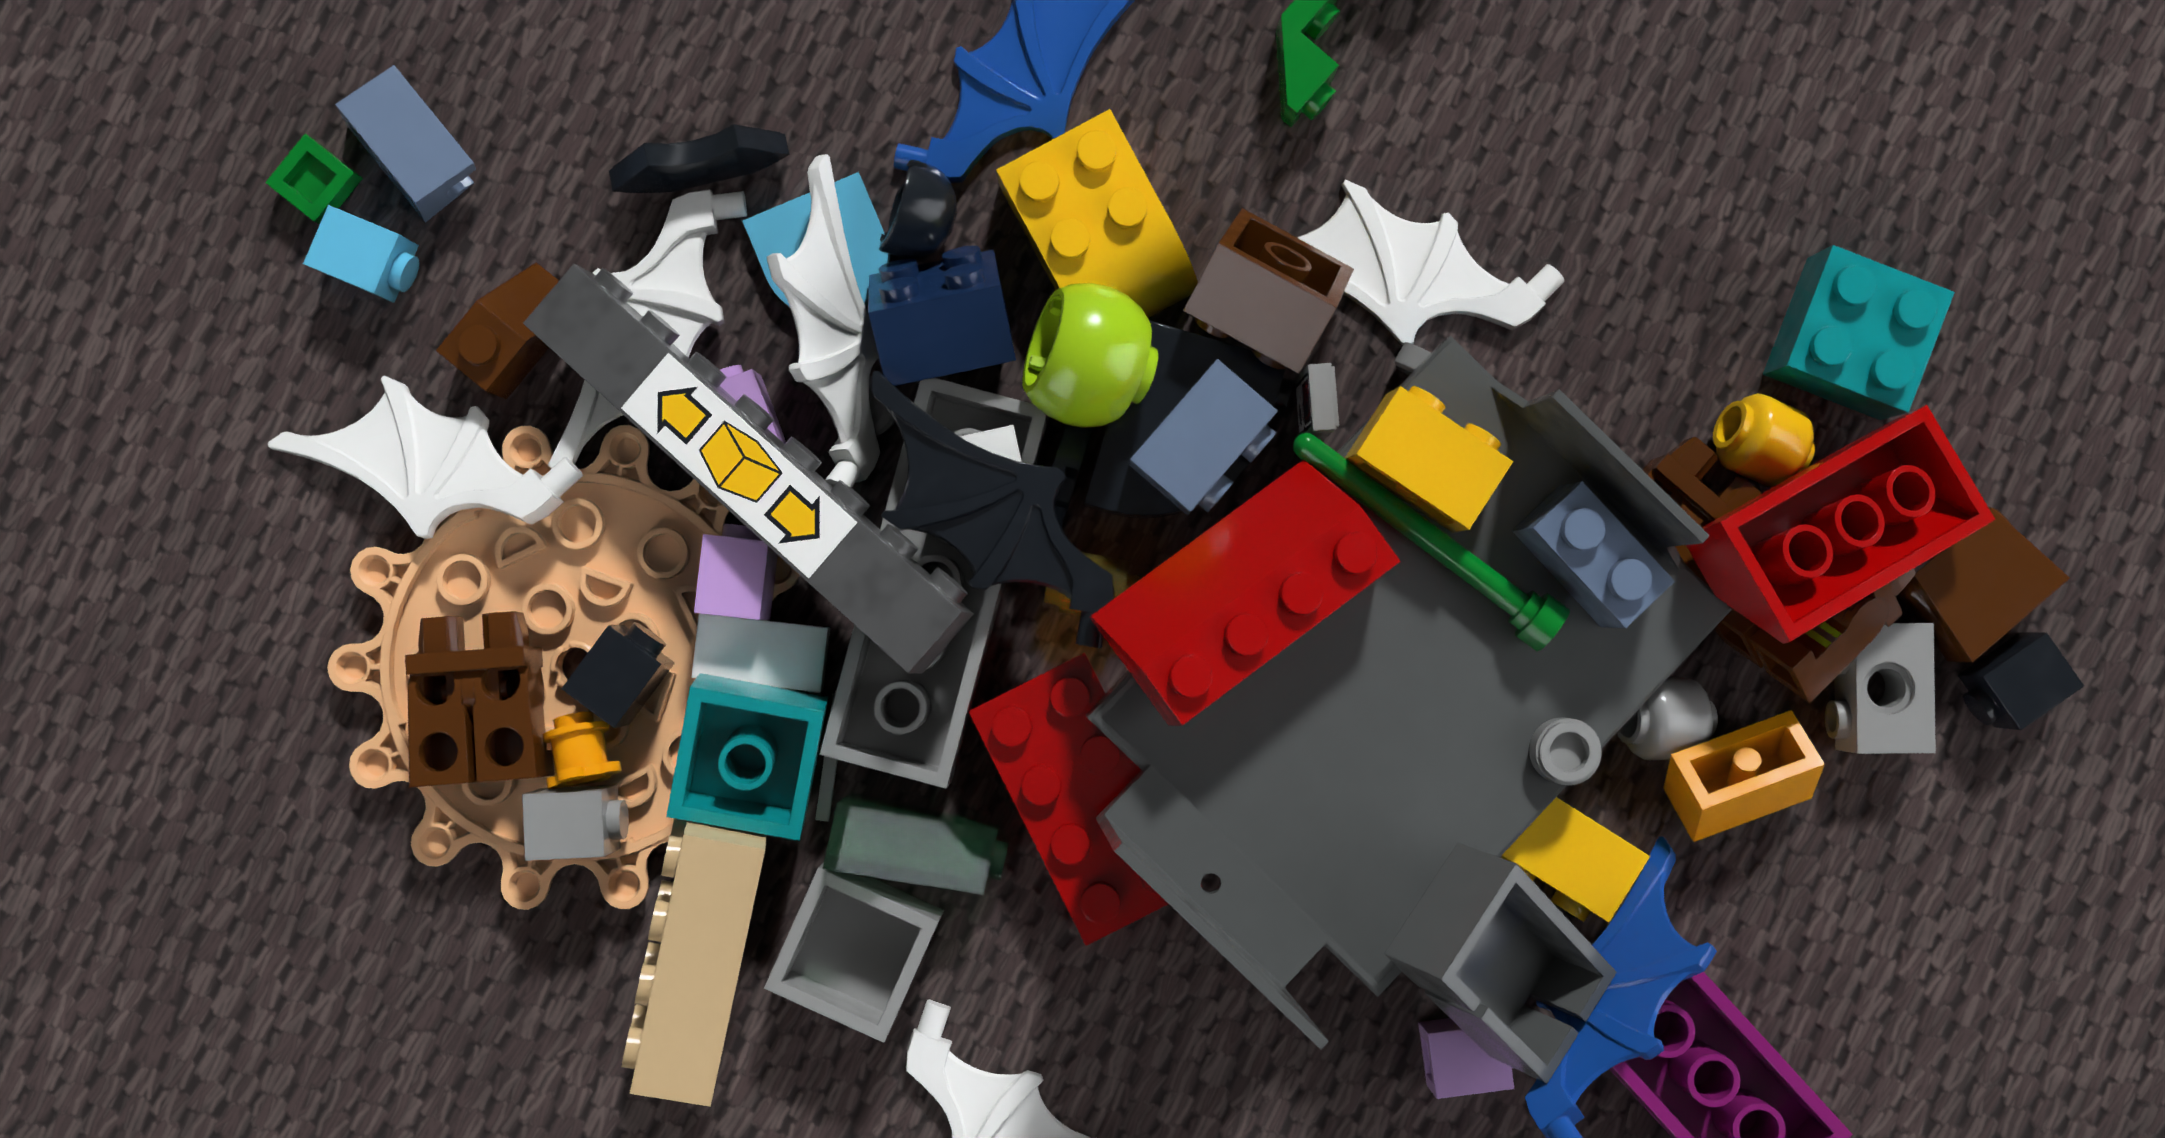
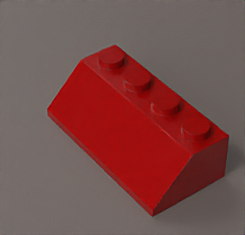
(1842, 527)
(1243, 591)

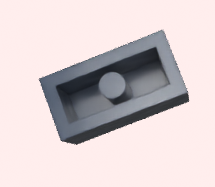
(1204, 438)
(1593, 556)

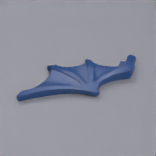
(1018, 80)
(1648, 966)

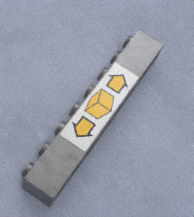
(750, 469)

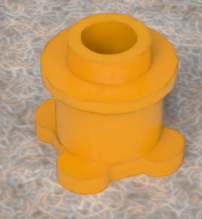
(579, 751)

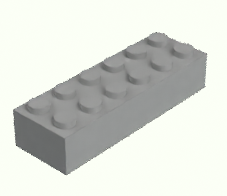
(916, 720)

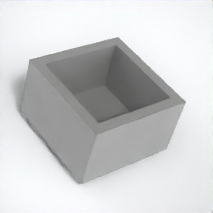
(854, 950)

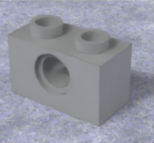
(1906, 712)

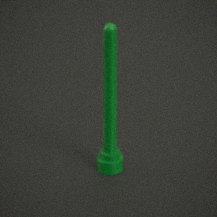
(1534, 616)

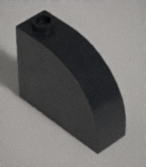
(1180, 364)

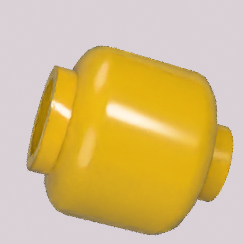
(1764, 439)

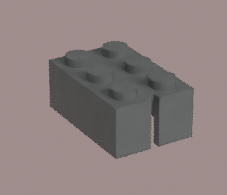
(1489, 943)

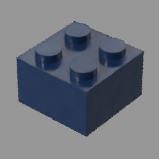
(939, 316)

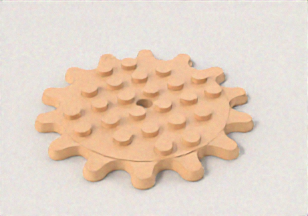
(599, 560)

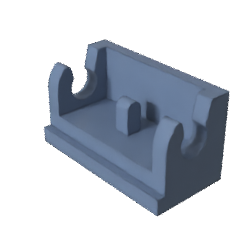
(408, 142)

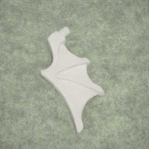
(1420, 270)
(671, 286)
(831, 328)
(432, 463)
(976, 1100)

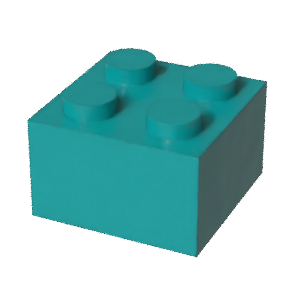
(1858, 333)
(747, 756)

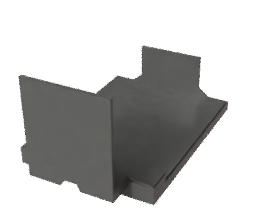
(1398, 718)

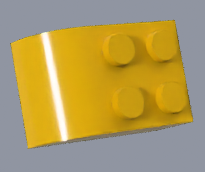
(1098, 216)

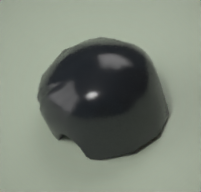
(920, 213)

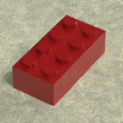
(1060, 780)

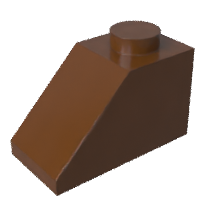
(491, 338)

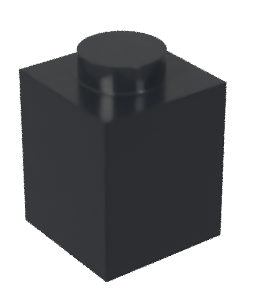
(619, 673)
(2019, 681)

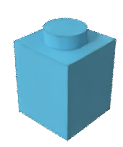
(363, 254)

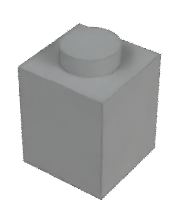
(573, 822)

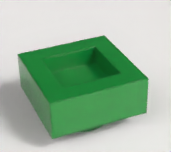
(313, 179)

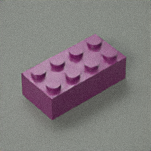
(1721, 1075)

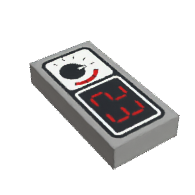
(1317, 400)

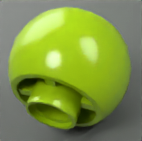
(1089, 356)

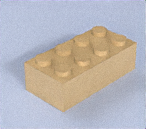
(694, 972)

